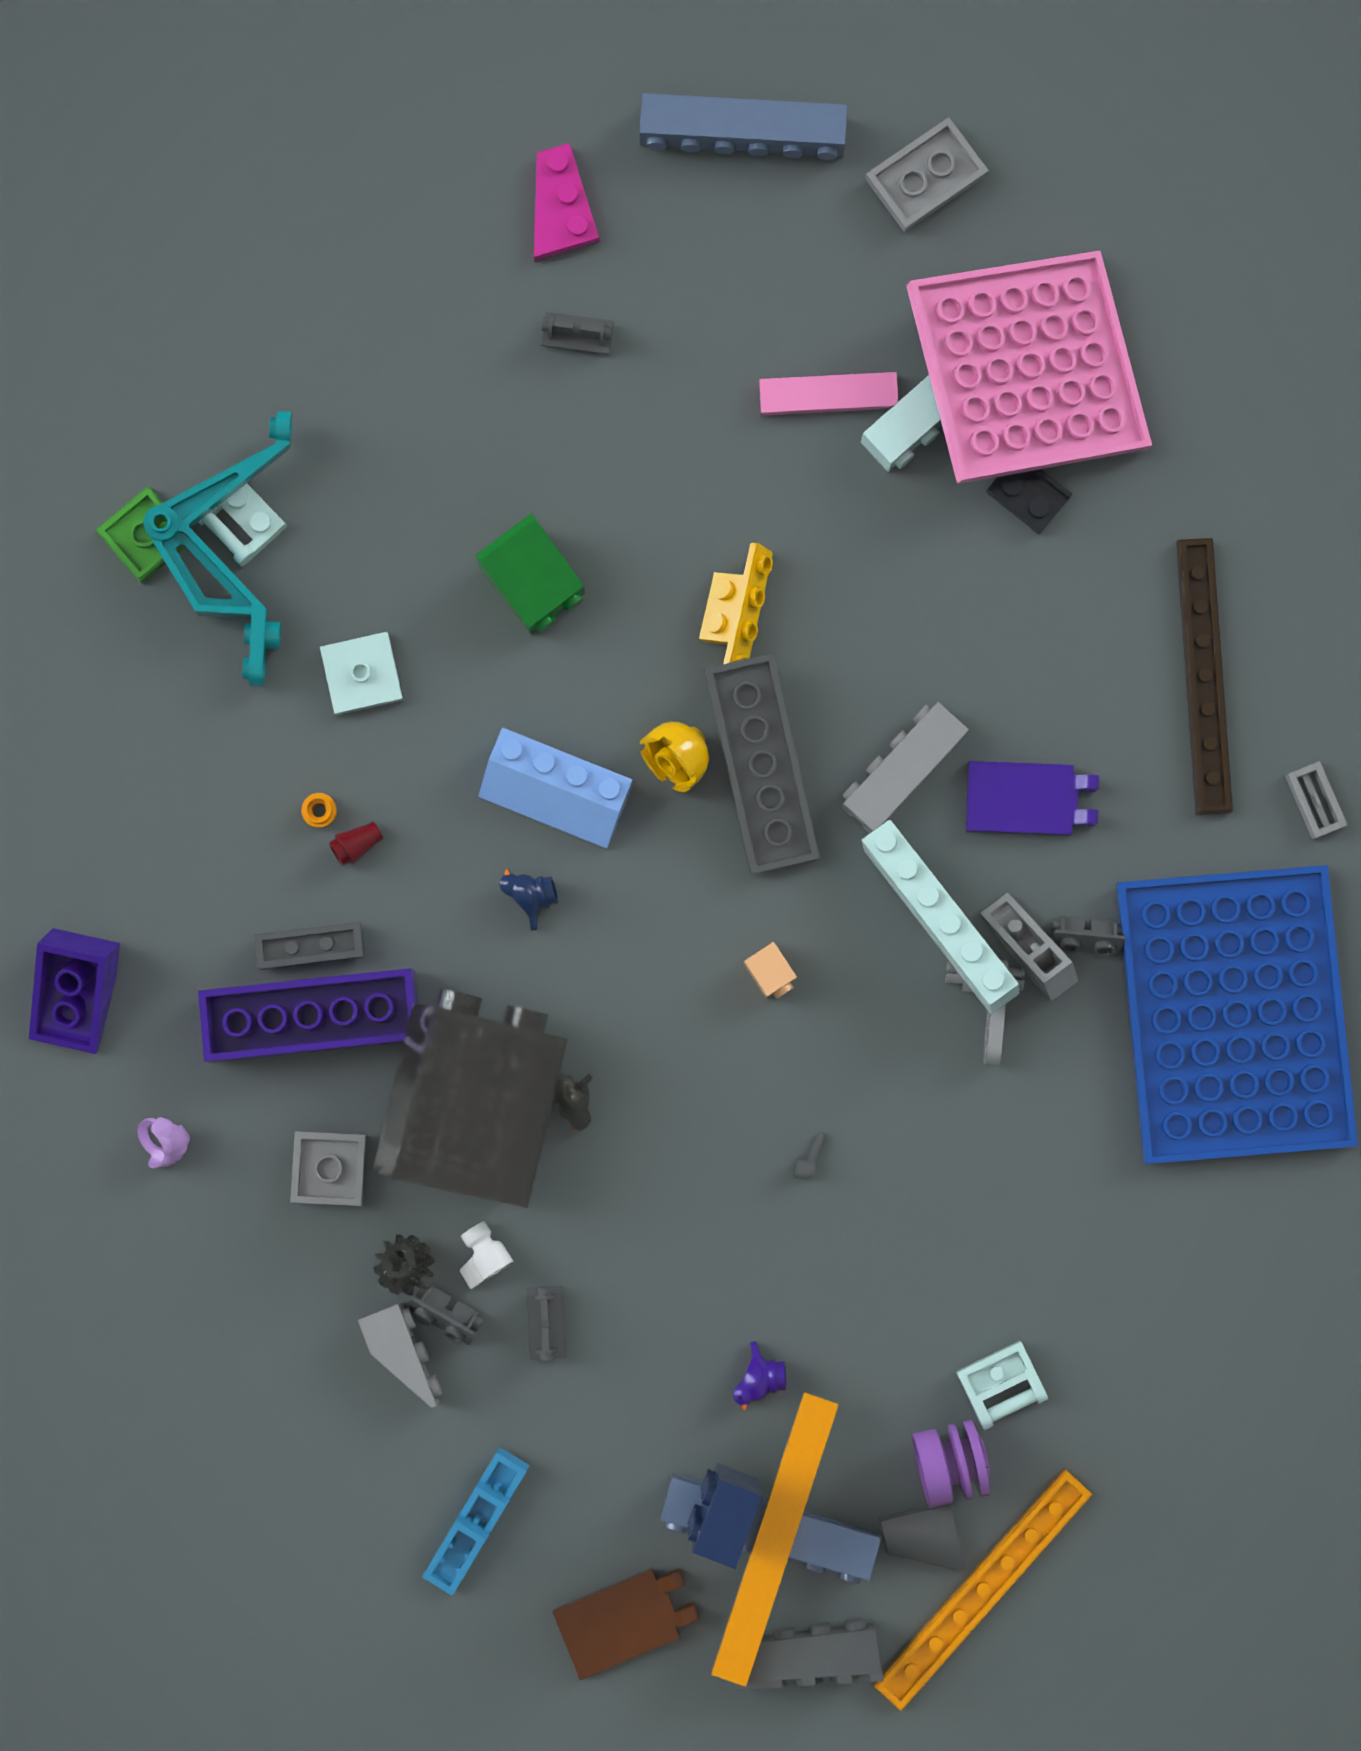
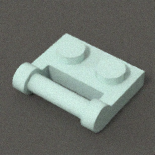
(252, 516)
(997, 1374)

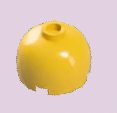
(676, 753)

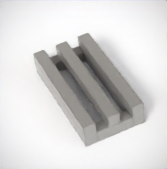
(1303, 805)

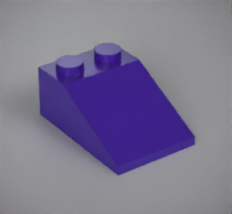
(72, 989)

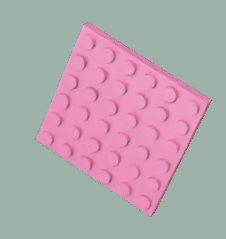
(1028, 366)

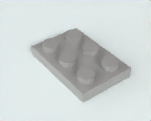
(926, 174)

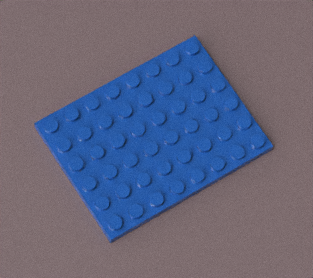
(1236, 1014)

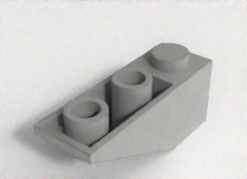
(395, 1347)

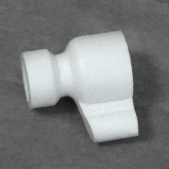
(488, 1256)

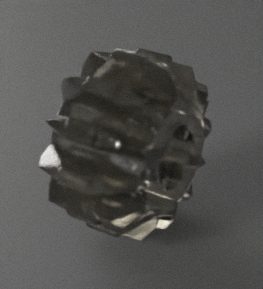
(391, 1270)

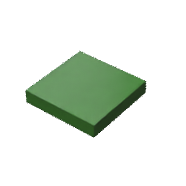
(130, 541)

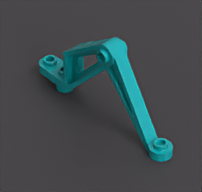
(188, 509)

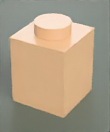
(771, 971)

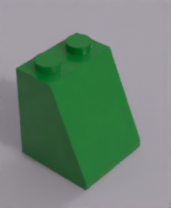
(531, 575)

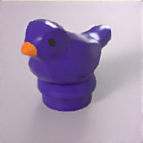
(760, 1379)

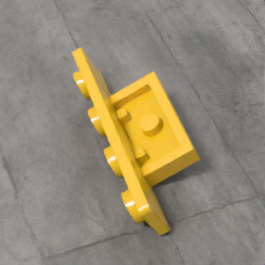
(736, 605)

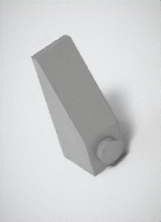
(1030, 947)

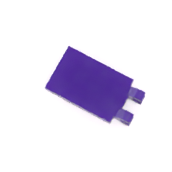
(1027, 798)

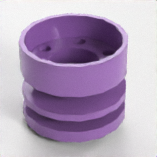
(951, 1463)

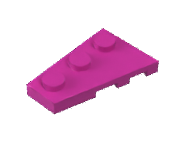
(561, 205)

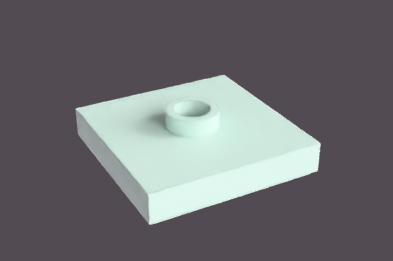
(361, 673)

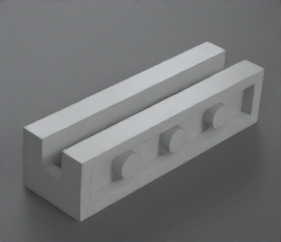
(904, 768)

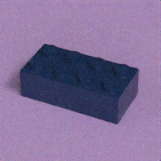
(725, 1514)

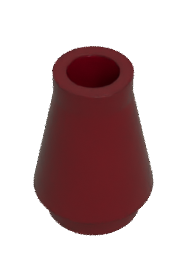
(353, 844)

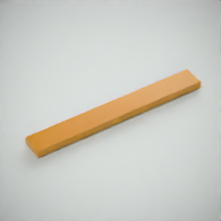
(774, 1539)
(982, 1589)

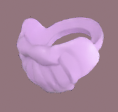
(171, 1136)

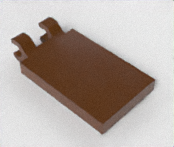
(622, 1621)

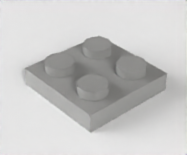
(328, 1168)

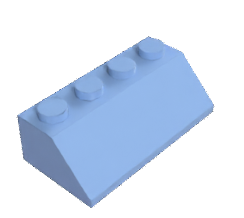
(555, 788)

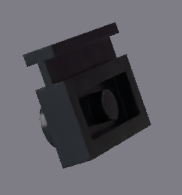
(1030, 497)

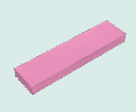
(828, 393)

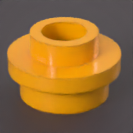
(308, 808)

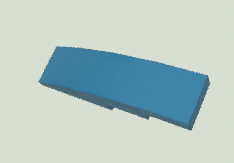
(476, 1521)

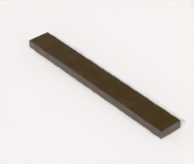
(1204, 676)

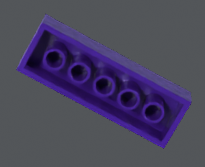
(306, 1015)

